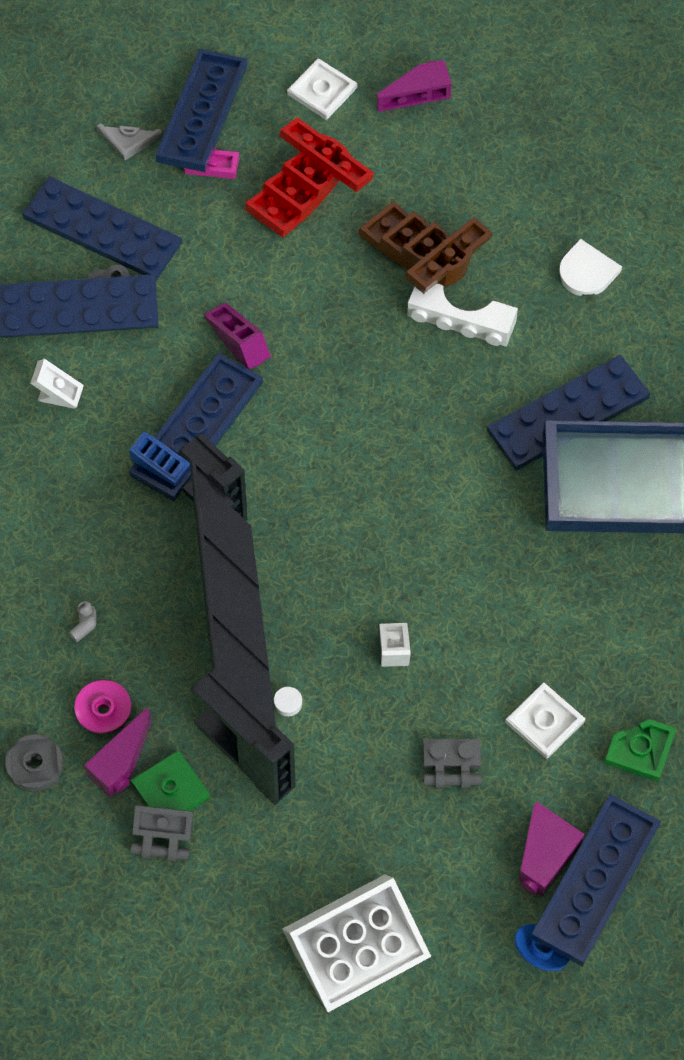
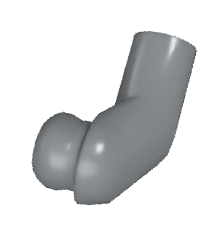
(87, 621)

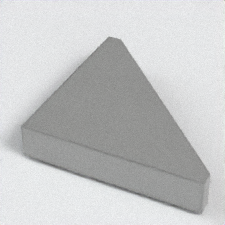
(128, 140)

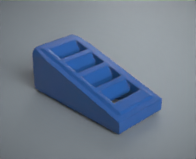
(144, 460)

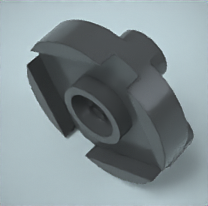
(22, 753)

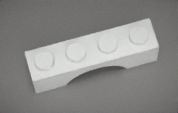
(490, 323)

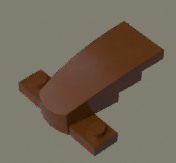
(424, 248)

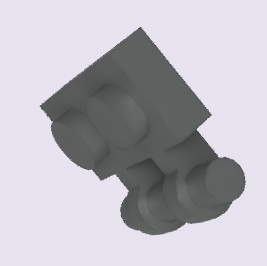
(452, 754)
(162, 823)

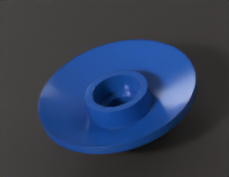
(536, 953)

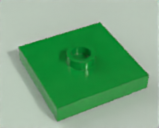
(171, 785)

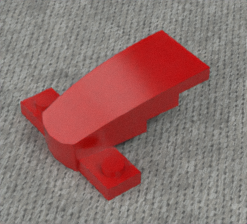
(305, 178)

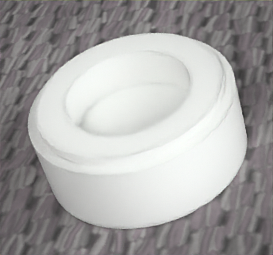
(288, 701)

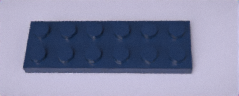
(201, 110)
(102, 228)
(78, 306)
(590, 397)
(207, 410)
(595, 880)

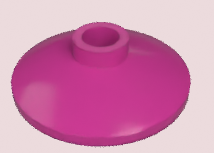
(99, 695)

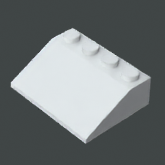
(357, 942)

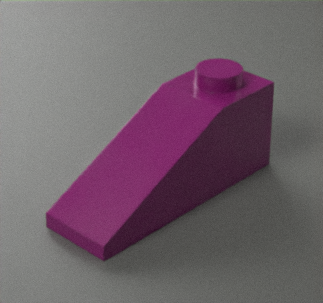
(420, 85)
(239, 335)
(117, 760)

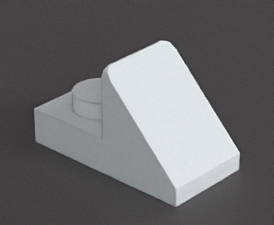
(56, 385)
(394, 644)

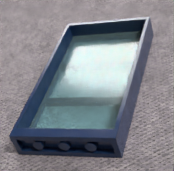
(613, 476)

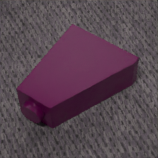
(547, 850)

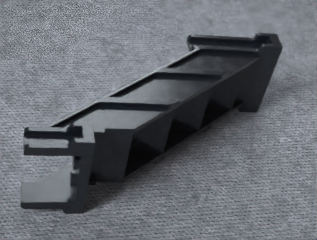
(239, 685)

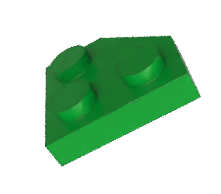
(642, 749)

